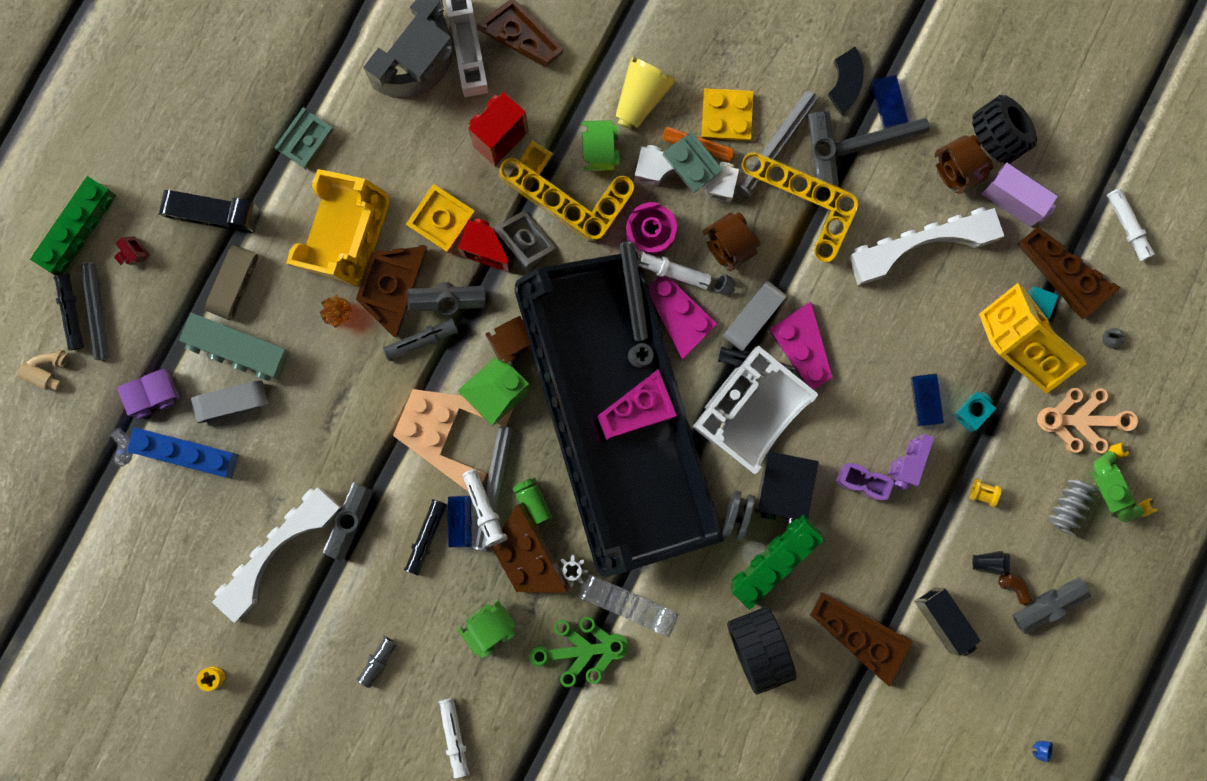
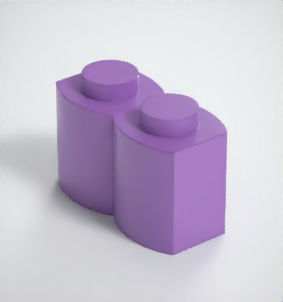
(148, 393)
(870, 485)

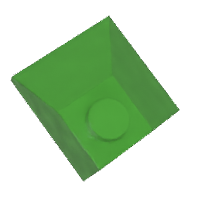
(495, 390)

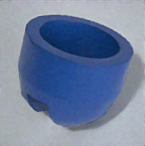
(1044, 750)

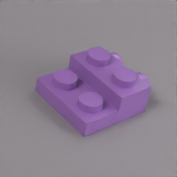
(908, 469)

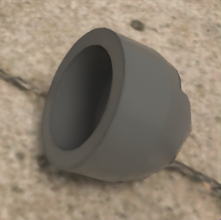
(724, 285)
(1112, 342)

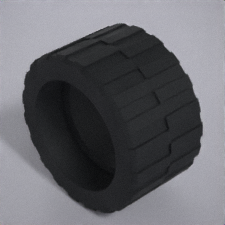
(762, 650)

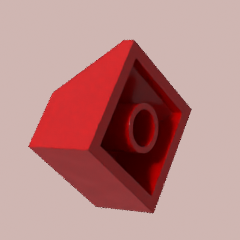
(482, 245)

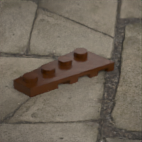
(1074, 280)

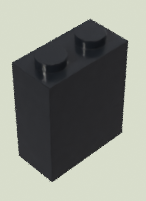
(786, 487)
(948, 621)

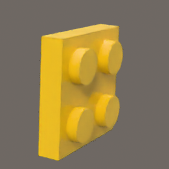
(727, 114)
(440, 218)

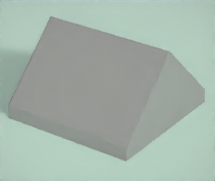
(524, 240)

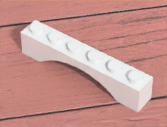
(974, 231)
(242, 592)

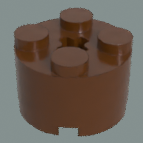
(963, 163)
(731, 240)
(509, 339)

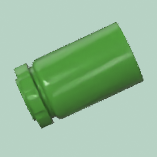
(533, 499)

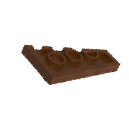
(866, 639)

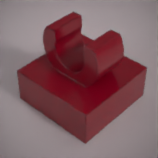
(131, 251)

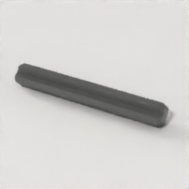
(882, 137)
(634, 290)
(95, 311)

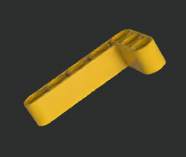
(809, 194)
(565, 202)

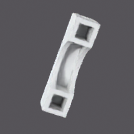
(467, 47)
(654, 168)

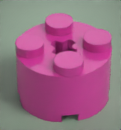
(658, 218)

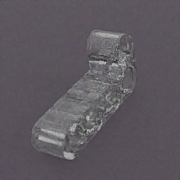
(628, 605)

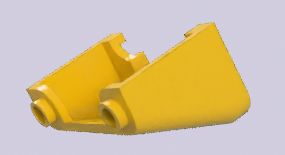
(343, 228)

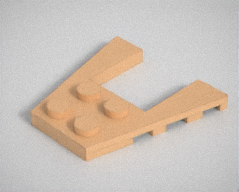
(427, 425)

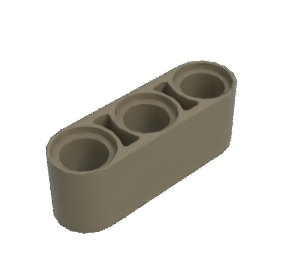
(231, 282)

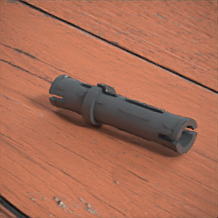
(421, 339)

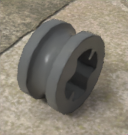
(646, 349)

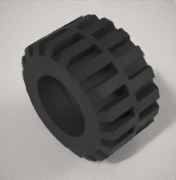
(1004, 129)

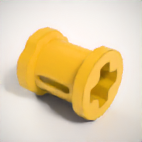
(985, 493)
(210, 686)

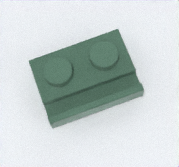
(304, 138)
(692, 162)

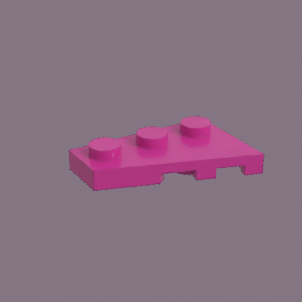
(680, 315)
(803, 346)
(638, 409)

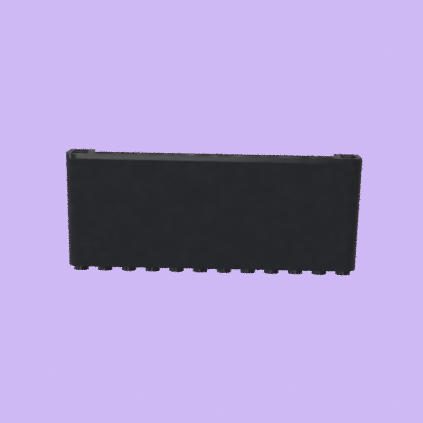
(639, 491)

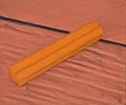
(716, 150)

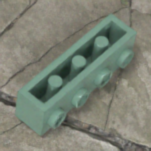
(233, 346)

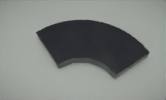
(849, 82)

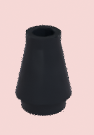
(992, 562)

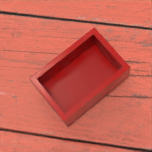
(498, 128)

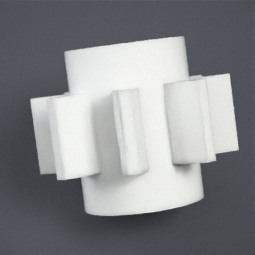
(579, 570)

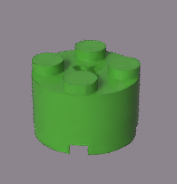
(599, 145)
(487, 628)

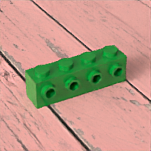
(73, 227)
(776, 562)

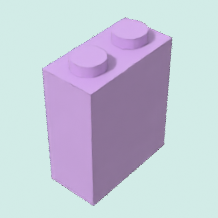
(1020, 195)

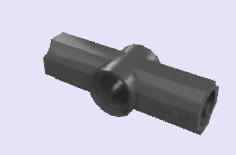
(821, 133)
(446, 298)
(340, 537)
(1051, 605)

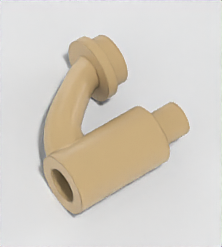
(31, 372)

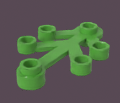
(583, 650)

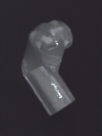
(122, 456)

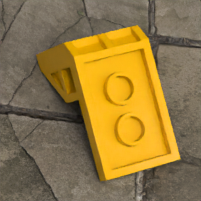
(1027, 341)

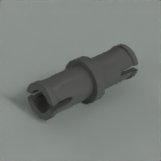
(377, 662)

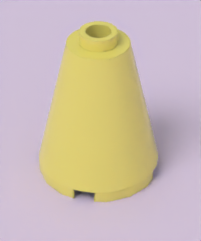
(641, 92)

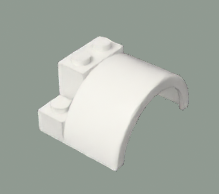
(754, 410)

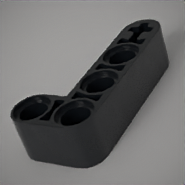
(231, 215)

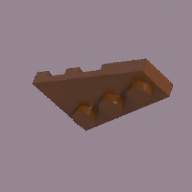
(521, 32)

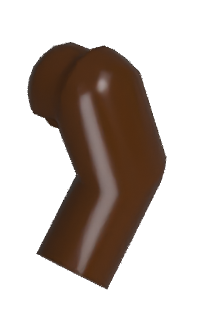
(1018, 585)

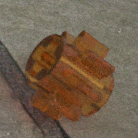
(335, 311)

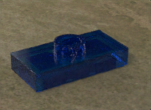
(889, 101)
(927, 400)
(459, 521)

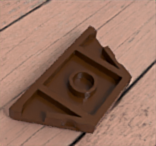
(386, 284)
(527, 556)

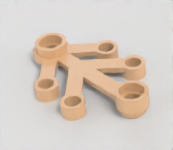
(1082, 421)

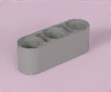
(754, 315)
(229, 401)

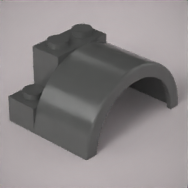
(421, 51)

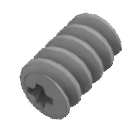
(1072, 506)

